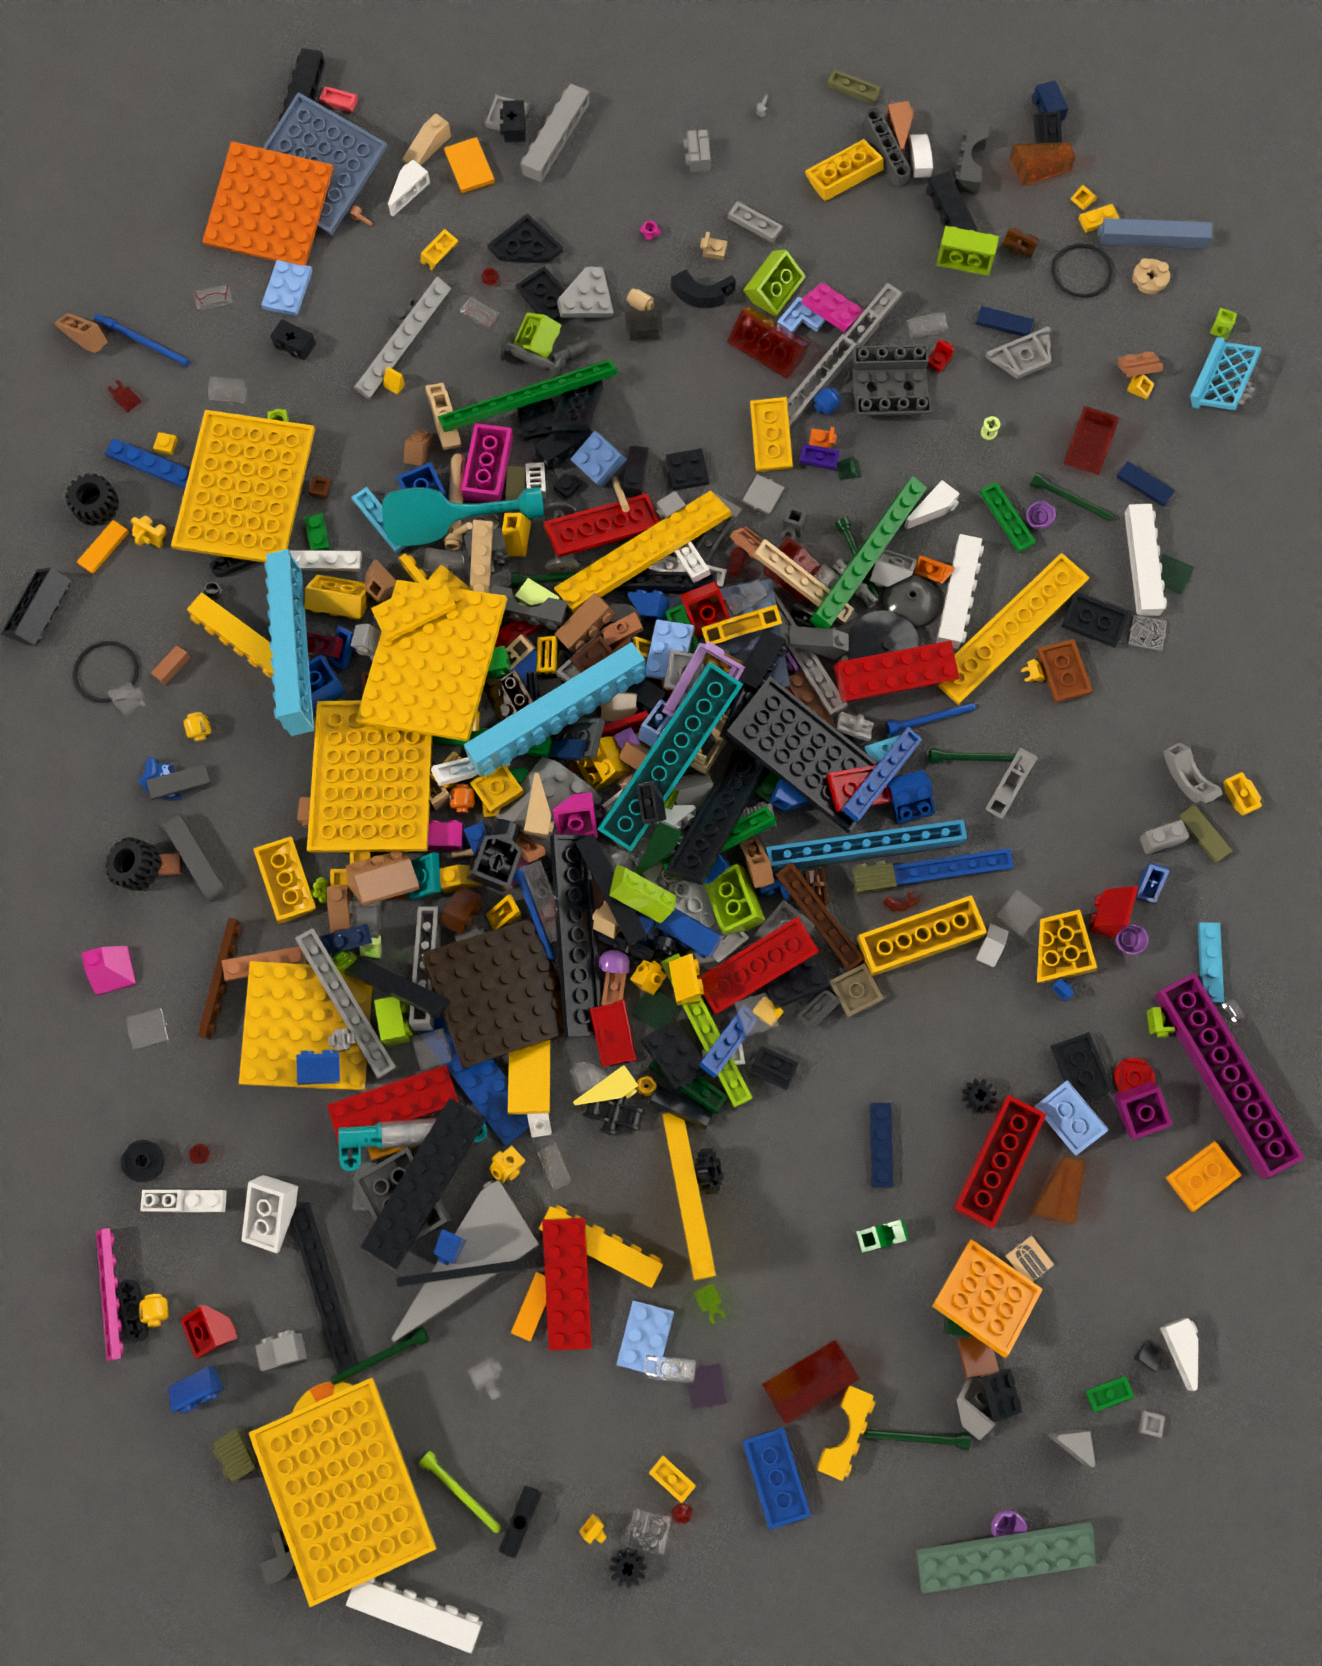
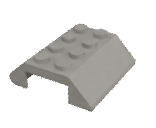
(557, 784)

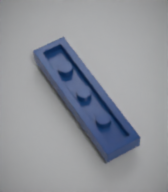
(723, 1047)

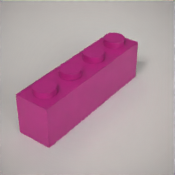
(445, 835)

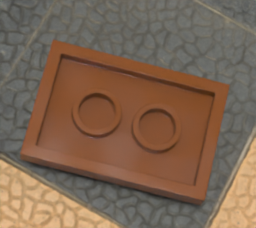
(1064, 671)

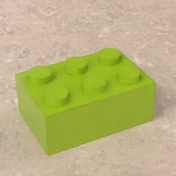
(967, 250)

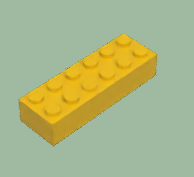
(921, 936)

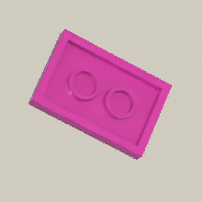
(832, 307)

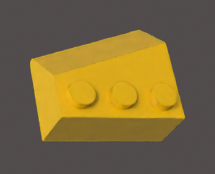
(1064, 948)

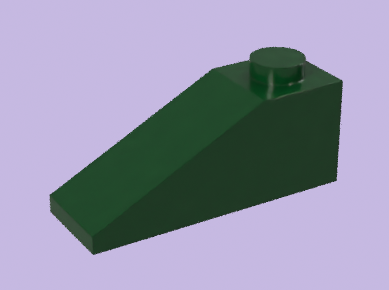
(661, 843)

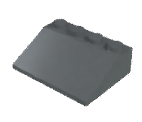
(381, 1180)

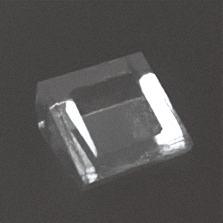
(1234, 1010)

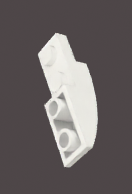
(183, 1201)

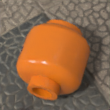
(462, 798)

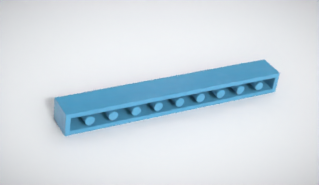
(867, 845)

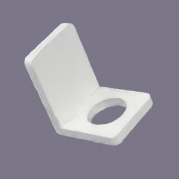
(539, 1125)

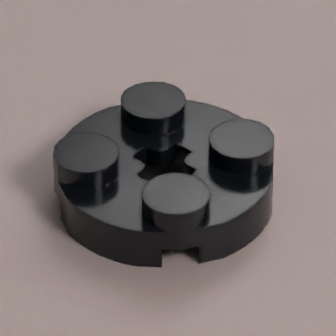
(133, 1154)

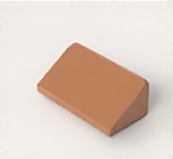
(170, 665)

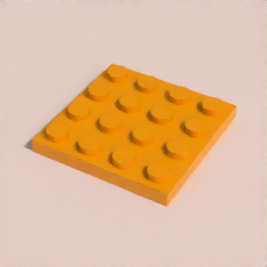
(987, 1298)

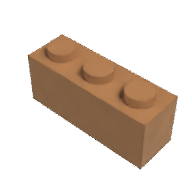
(585, 623)

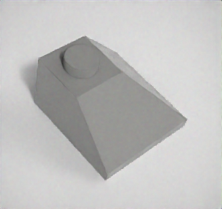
(892, 568)
(974, 1408)

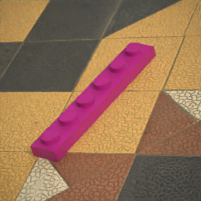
(110, 1303)

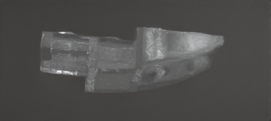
(542, 897)

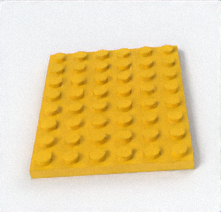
(243, 486)
(436, 672)
(367, 785)
(342, 1491)

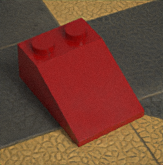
(1112, 910)

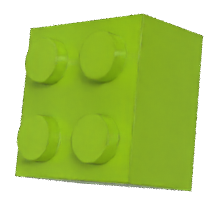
(393, 1021)

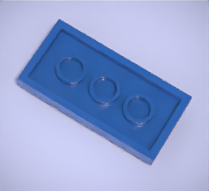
(776, 1478)

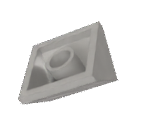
(693, 789)
(1076, 1443)

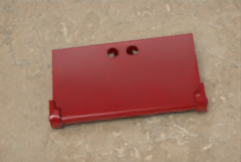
(614, 1033)

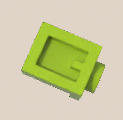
(1223, 323)
(1156, 1021)

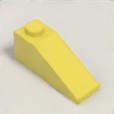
(613, 1087)

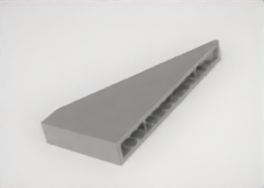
(493, 1235)

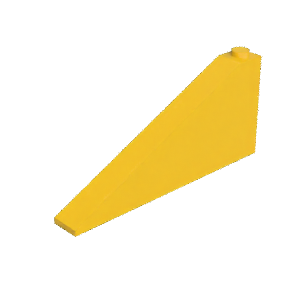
(689, 1199)

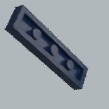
(881, 1145)

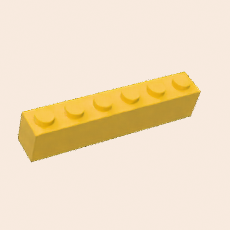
(232, 632)
(615, 1253)

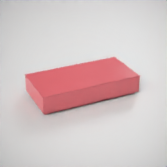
(338, 99)

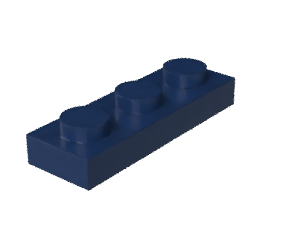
(346, 939)

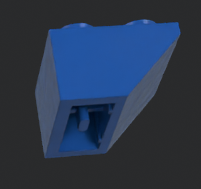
(911, 796)
(318, 1068)
(194, 1389)

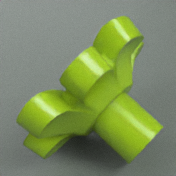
(320, 889)

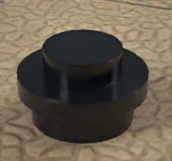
(212, 590)

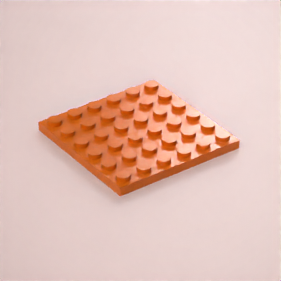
(268, 204)

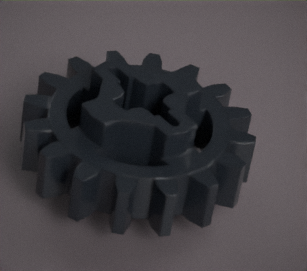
(708, 1171)

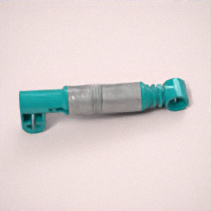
(385, 1136)

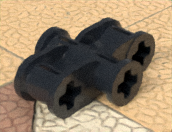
(621, 1115)

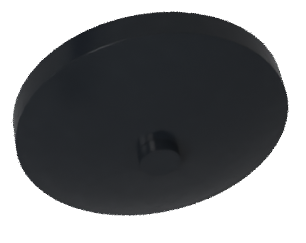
(881, 633)

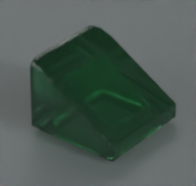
(848, 469)

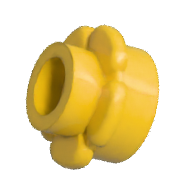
(651, 1086)

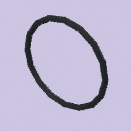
(1084, 246)
(95, 646)

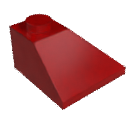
(207, 1330)

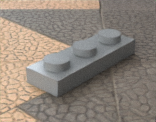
(755, 222)

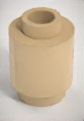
(640, 300)

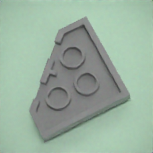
(586, 296)

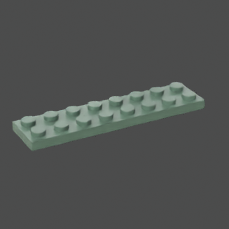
(1006, 1557)

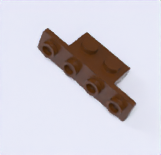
(594, 653)

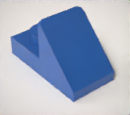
(346, 649)
(772, 889)

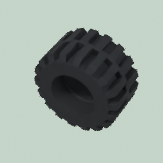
(83, 489)
(122, 858)

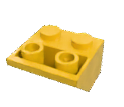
(607, 763)
(685, 981)

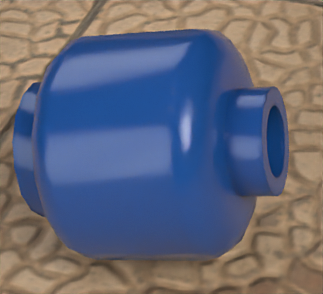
(827, 401)

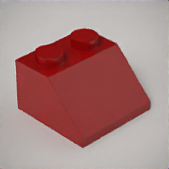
(704, 606)

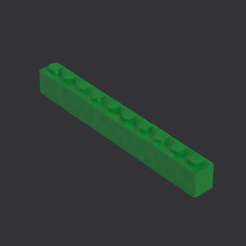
(867, 554)

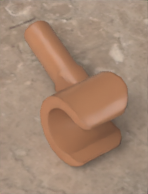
(355, 215)

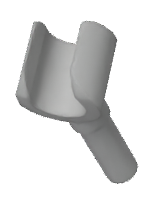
(761, 109)

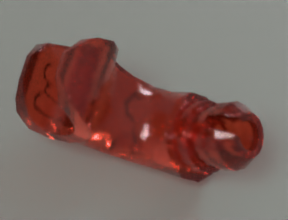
(737, 557)
(896, 906)

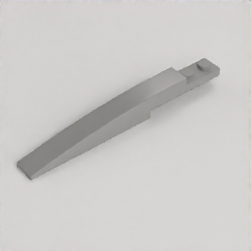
(842, 352)

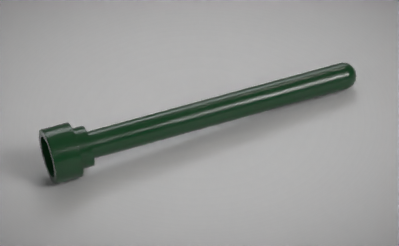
(1039, 481)
(843, 525)
(519, 579)
(937, 756)
(418, 1337)
(959, 1440)

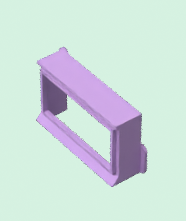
(691, 668)

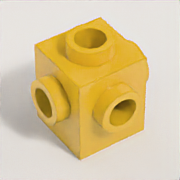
(648, 976)
(506, 1165)

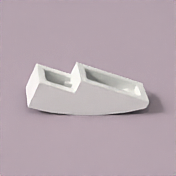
(920, 155)

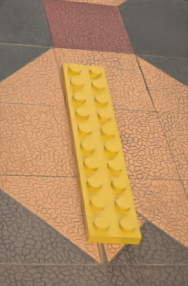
(643, 550)
(1014, 625)

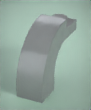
(1187, 776)
(1011, 783)

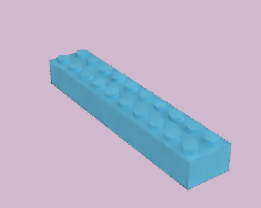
(289, 643)
(556, 710)

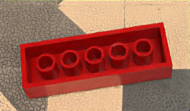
(896, 671)
(999, 1162)

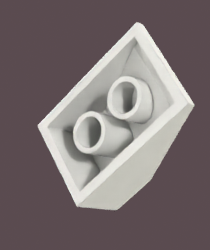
(268, 1212)

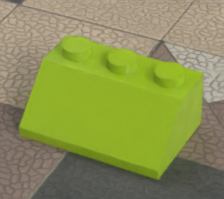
(774, 282)
(642, 894)
(734, 901)

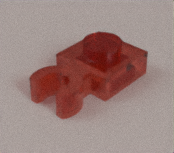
(125, 397)

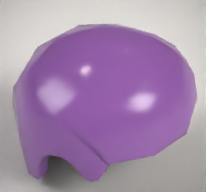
(1040, 515)
(1132, 939)
(614, 962)
(1007, 1523)

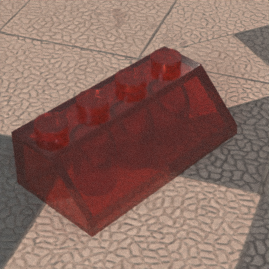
(767, 342)
(810, 1381)

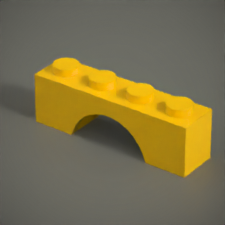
(742, 624)
(836, 1459)

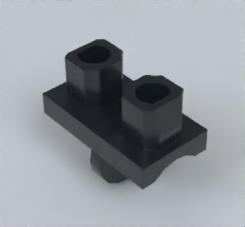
(801, 614)

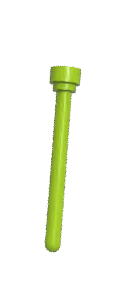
(430, 1463)

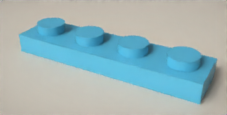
(373, 511)
(1211, 960)

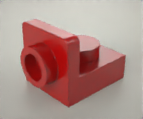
(940, 356)

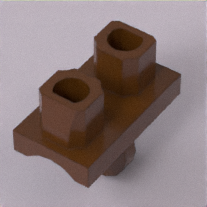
(1020, 242)
(818, 883)

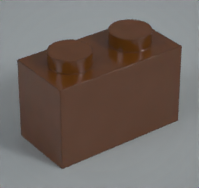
(461, 910)

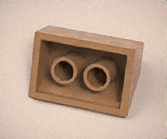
(381, 877)

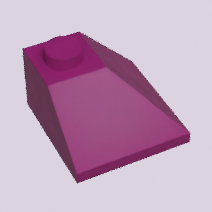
(576, 815)
(109, 968)

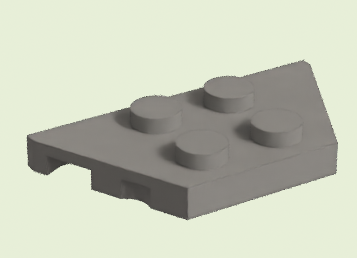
(1024, 354)

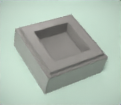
(1151, 1424)

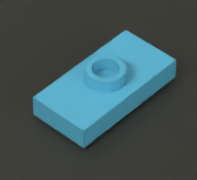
(879, 749)

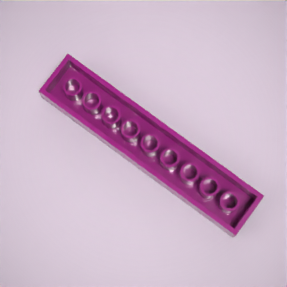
(1229, 1077)

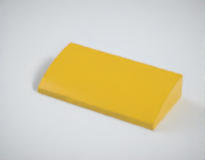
(845, 169)
(284, 880)

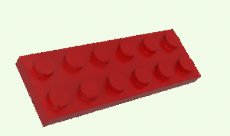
(600, 525)
(757, 965)
(396, 1101)
(567, 1283)

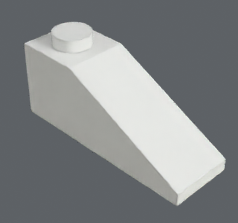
(409, 183)
(934, 505)
(1183, 1346)

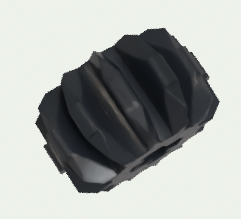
(972, 1090)
(635, 1569)

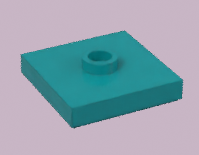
(427, 875)

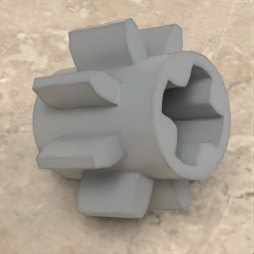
(1247, 394)
(341, 1040)

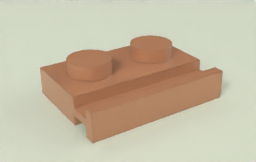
(1140, 364)
(746, 539)

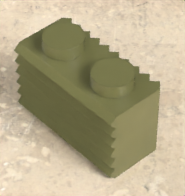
(873, 878)
(235, 1455)

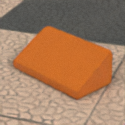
(933, 569)

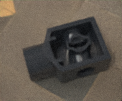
(496, 856)

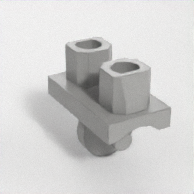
(855, 726)

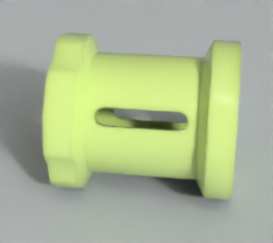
(987, 427)

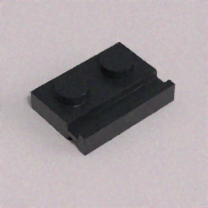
(1047, 127)
(773, 1068)

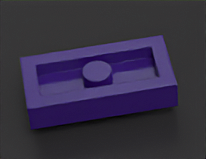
(819, 457)

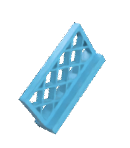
(1210, 371)

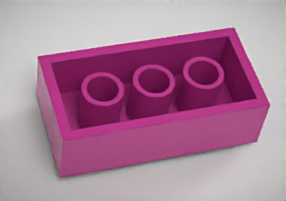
(487, 463)

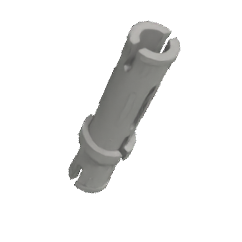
(862, 590)

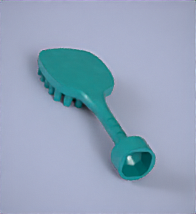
(425, 515)

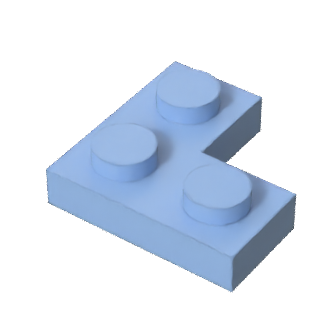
(798, 314)

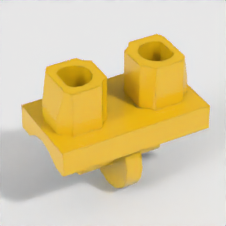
(145, 533)

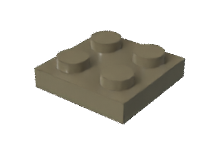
(856, 990)

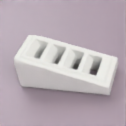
(528, 479)

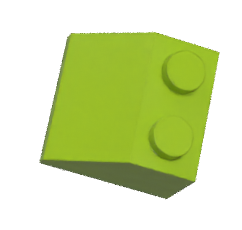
(538, 334)

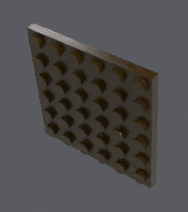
(498, 992)

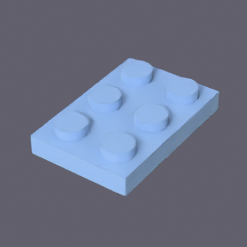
(286, 288)
(667, 636)
(1071, 1118)
(644, 1335)

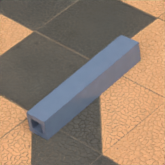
(1155, 233)

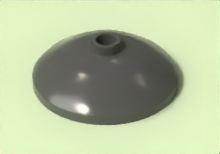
(916, 610)

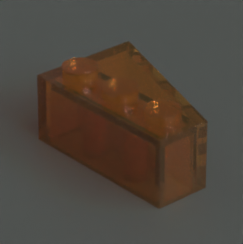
(1041, 160)
(1062, 1192)

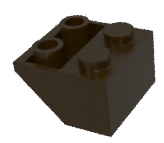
(509, 695)

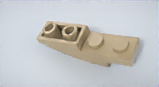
(441, 405)

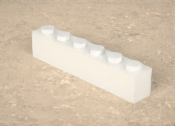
(1145, 560)
(959, 590)
(416, 1613)

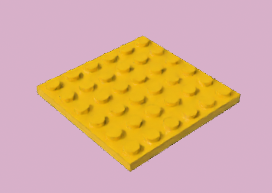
(294, 1014)

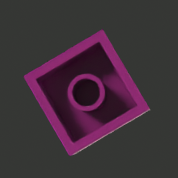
(1142, 1110)

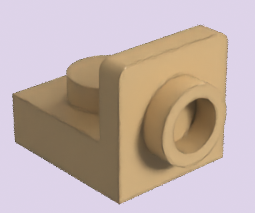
(713, 248)

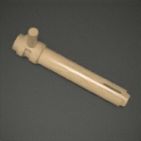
(453, 538)

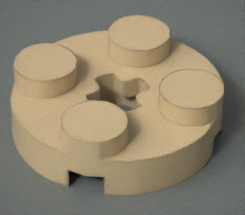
(1154, 267)

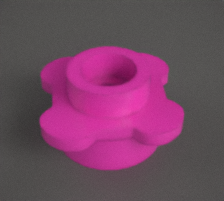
(650, 225)

